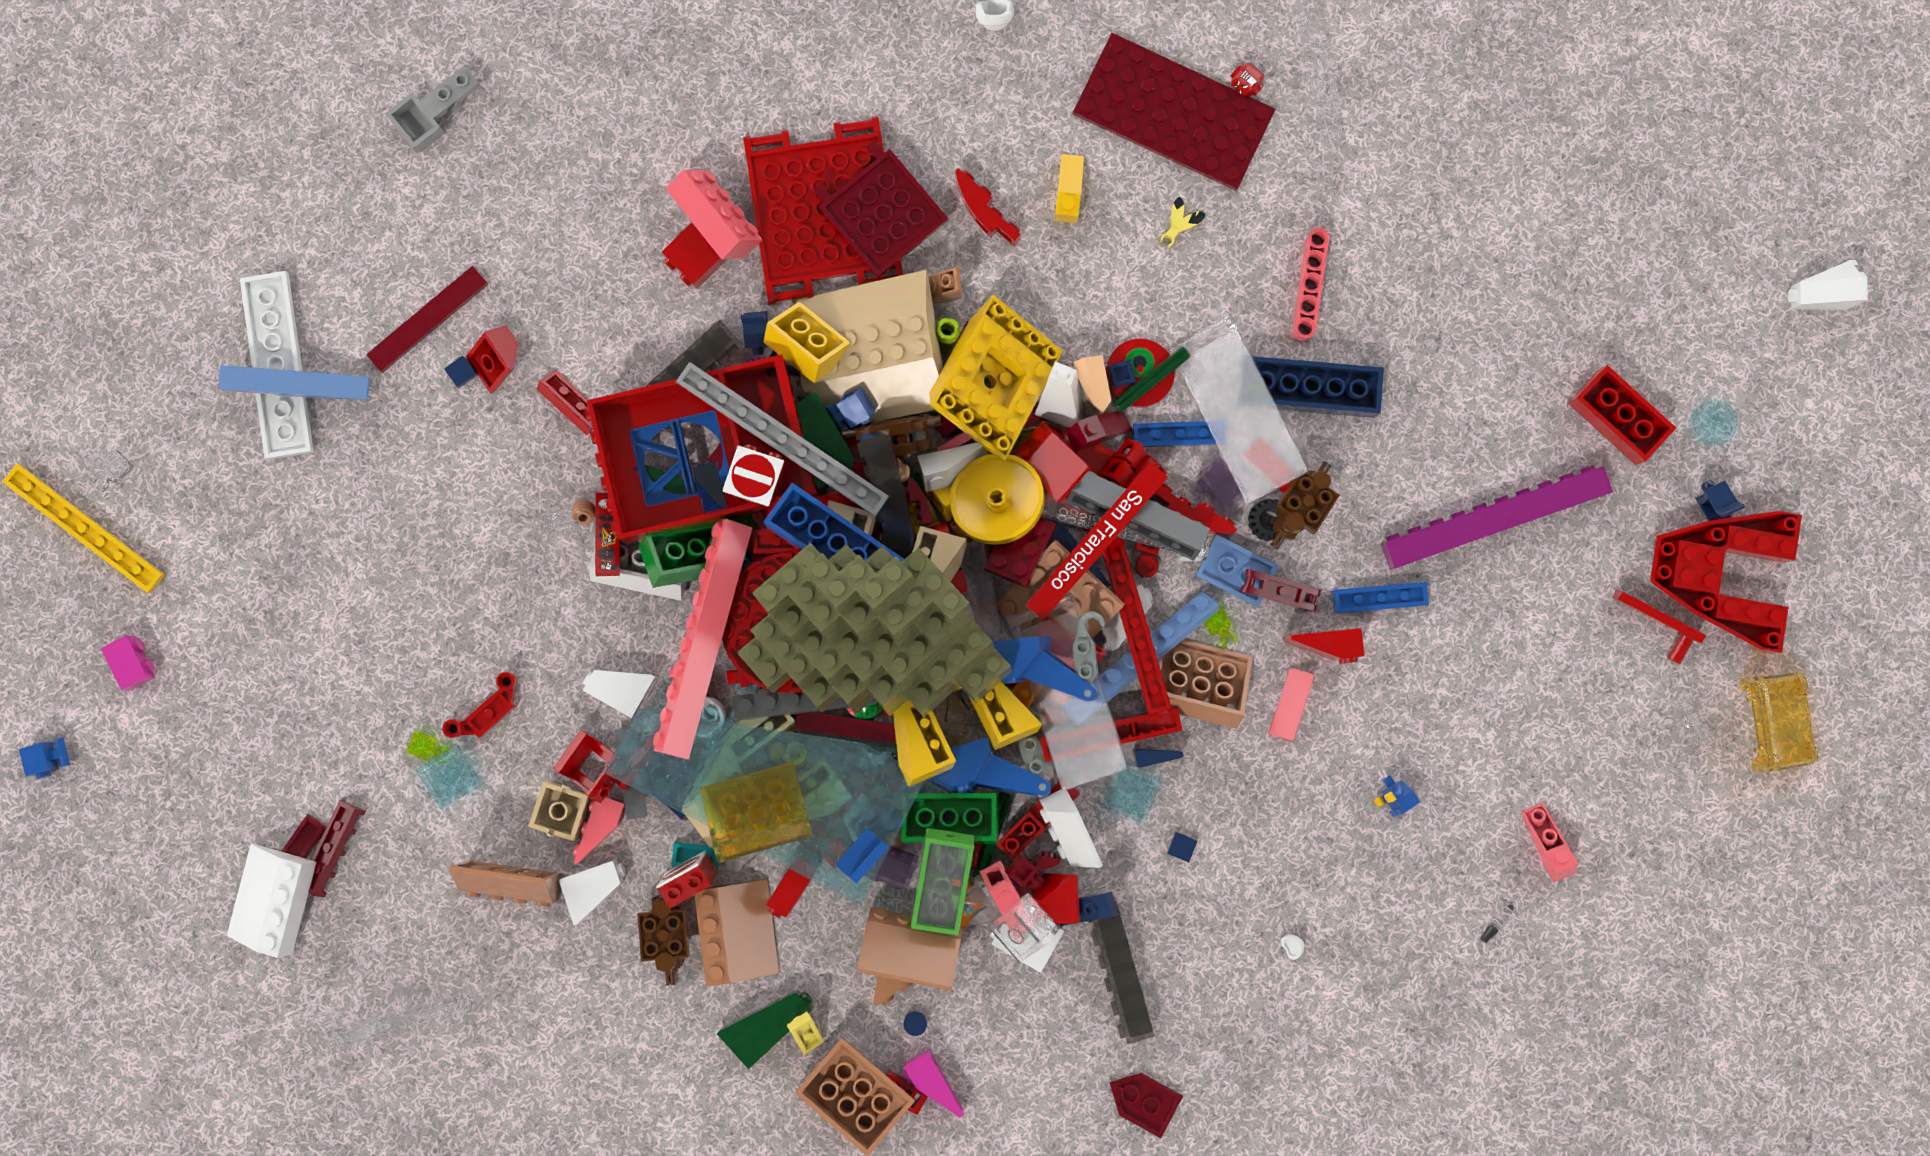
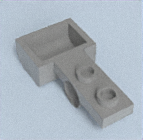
(418, 118)

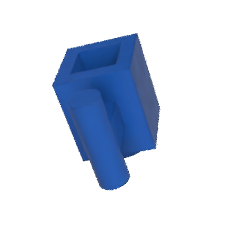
(854, 408)
(42, 758)

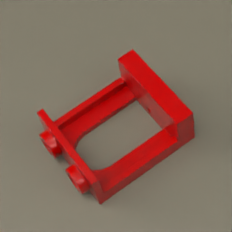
(574, 758)

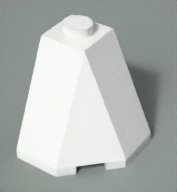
(1831, 290)

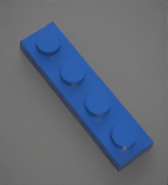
(1173, 434)
(1380, 597)

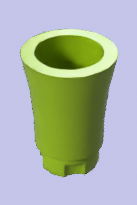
(947, 342)

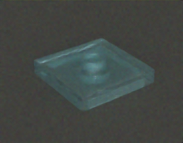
(449, 776)
(1131, 794)

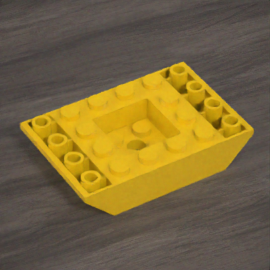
(1015, 361)

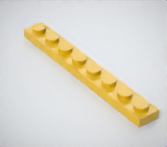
(83, 528)

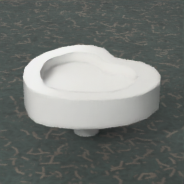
(1293, 945)

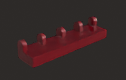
(332, 845)

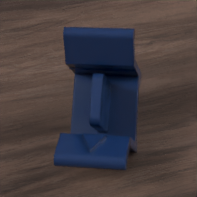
(754, 330)
(1718, 501)

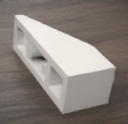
(942, 467)

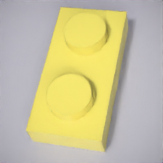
(805, 1033)

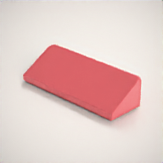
(1291, 704)

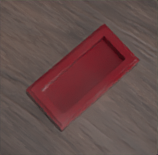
(305, 837)

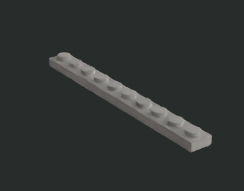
(782, 439)

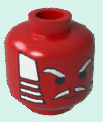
(1247, 79)

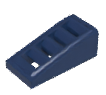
(1149, 757)

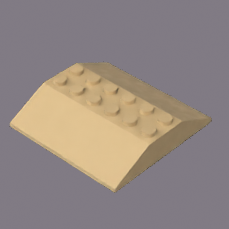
(890, 348)

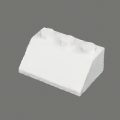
(1069, 830)

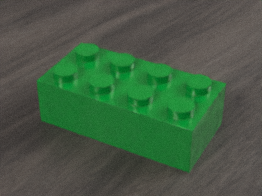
(677, 553)
(953, 812)

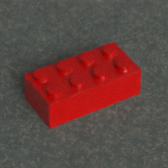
(1621, 415)

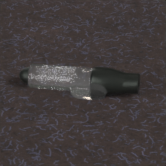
(1496, 923)

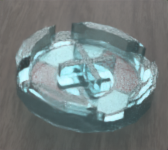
(1713, 422)

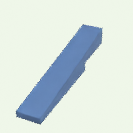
(293, 383)

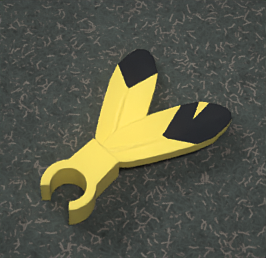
(1181, 224)

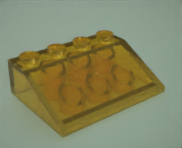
(755, 812)

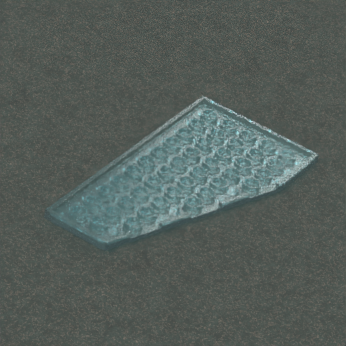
(841, 782)

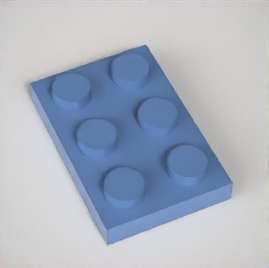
(1227, 568)

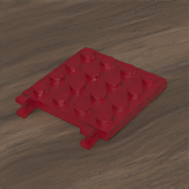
(882, 211)

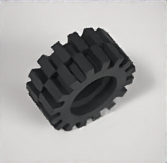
(1255, 519)

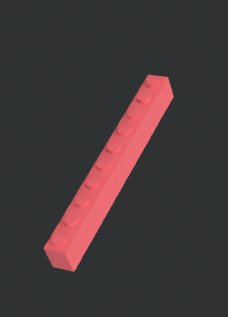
(702, 639)

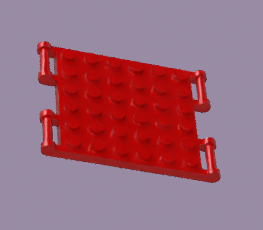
(795, 234)

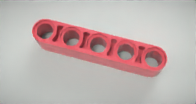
(1312, 274)

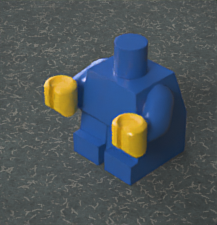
(1398, 796)

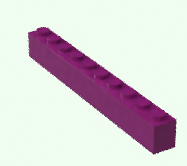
(1495, 518)

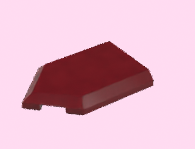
(1145, 1102)

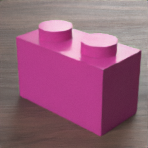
(128, 662)

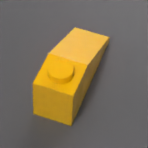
(1069, 188)

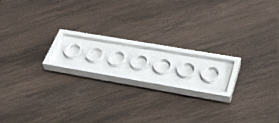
(276, 346)

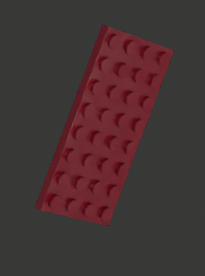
(1173, 111)

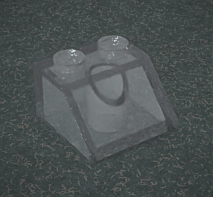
(1023, 928)

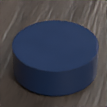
(915, 1023)

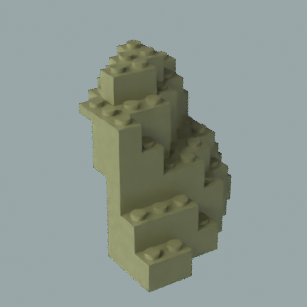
(870, 633)

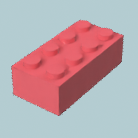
(714, 214)

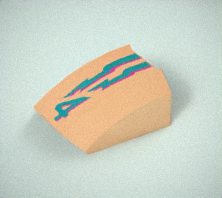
(1093, 383)

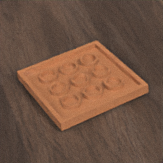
(1088, 593)

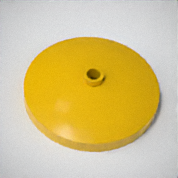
(993, 481)

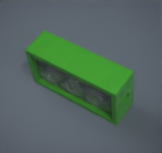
(942, 881)

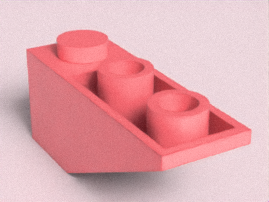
(603, 820)
(1550, 843)
(1000, 886)

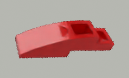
(977, 202)
(1202, 512)
(1028, 827)

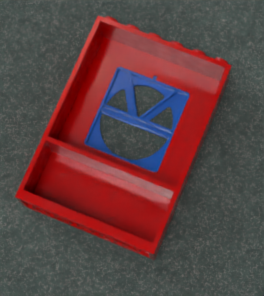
(630, 420)

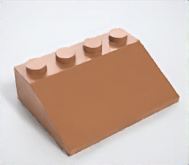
(1207, 682)
(506, 881)
(736, 932)
(907, 954)
(854, 1096)

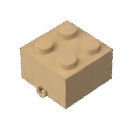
(560, 811)

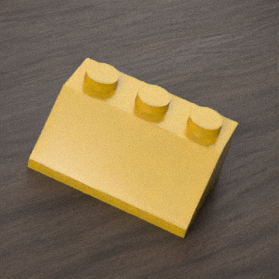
(805, 341)

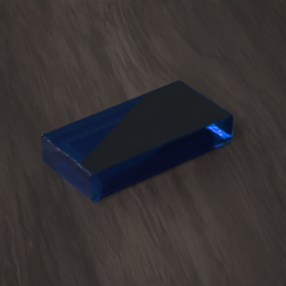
(710, 487)

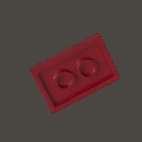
(1020, 558)

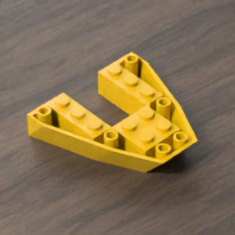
(924, 748)

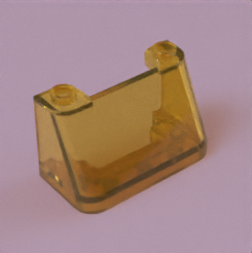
(1780, 721)

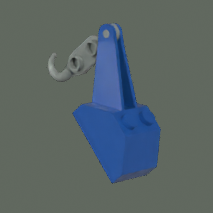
(1033, 660)
(980, 768)

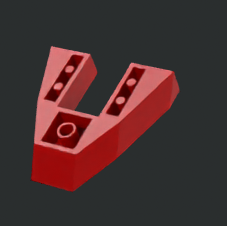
(1691, 565)

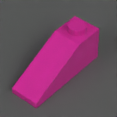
(930, 1080)

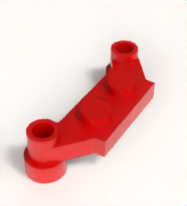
(488, 713)

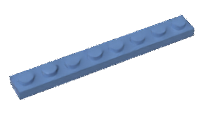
(1163, 639)

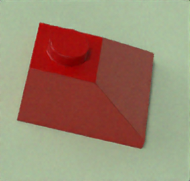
(494, 356)
(1059, 897)

